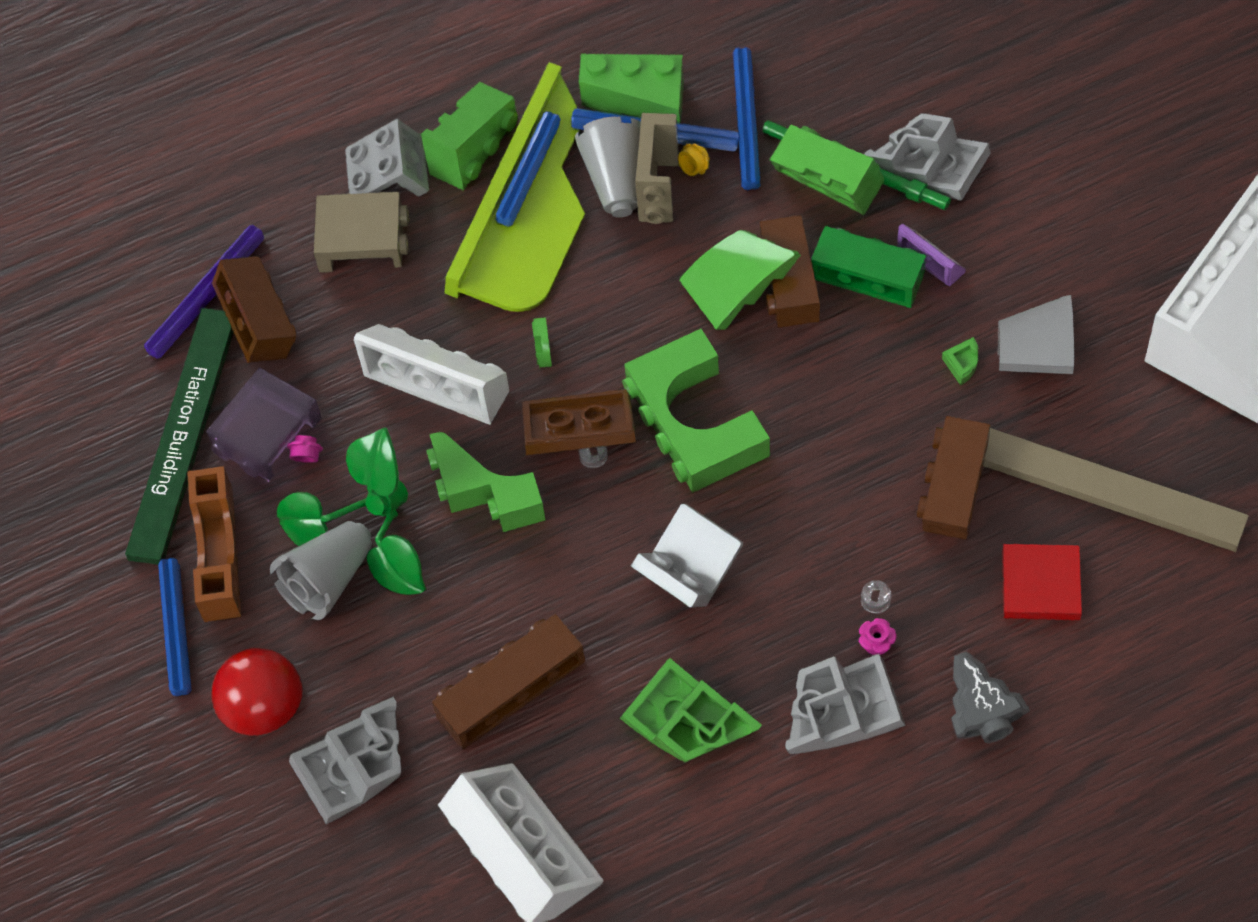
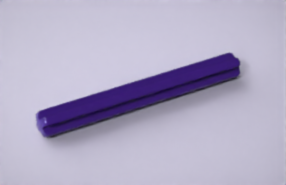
(199, 296)

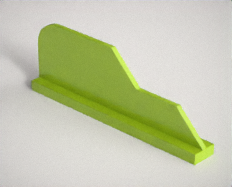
(520, 262)

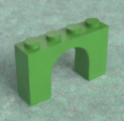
(697, 454)

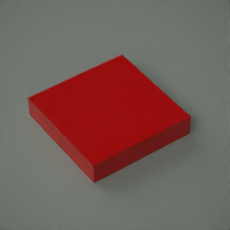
(1041, 582)

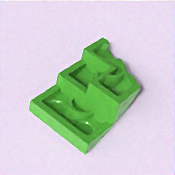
(735, 275)
(686, 715)

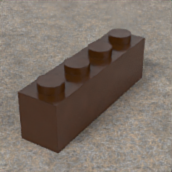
(508, 680)

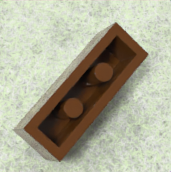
(795, 296)
(253, 309)
(954, 477)

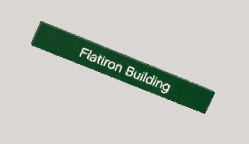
(180, 438)

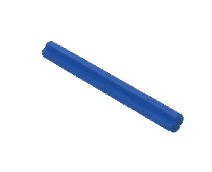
(746, 119)
(690, 134)

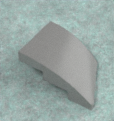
(933, 155)
(1038, 339)
(842, 705)
(351, 762)

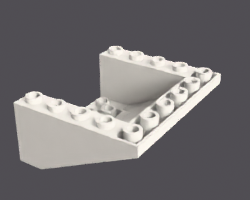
(1211, 318)

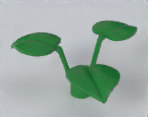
(373, 464)

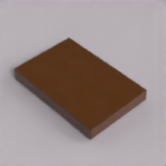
(578, 422)

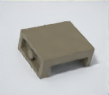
(656, 148)
(360, 228)

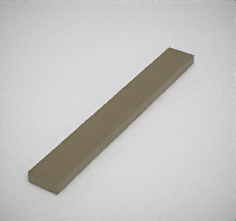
(1115, 490)

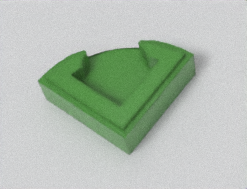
(542, 344)
(962, 360)

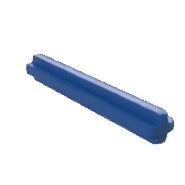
(527, 169)
(174, 627)

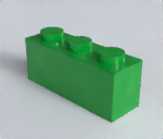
(868, 266)

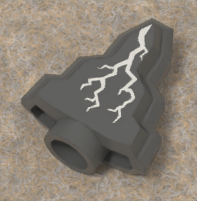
(983, 702)

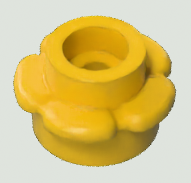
(693, 159)

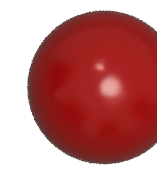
(256, 691)

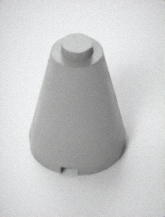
(611, 160)
(320, 569)

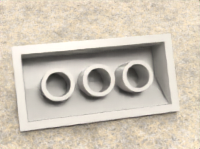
(432, 372)
(519, 842)

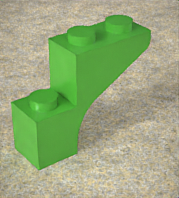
(469, 484)

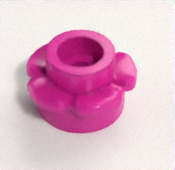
(304, 449)
(877, 645)

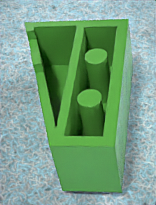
(632, 83)
(469, 135)
(828, 168)

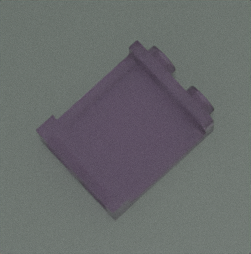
(261, 423)

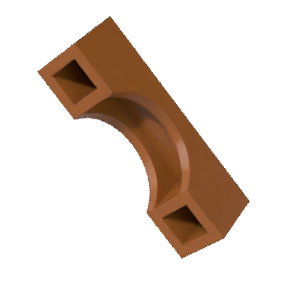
(217, 564)

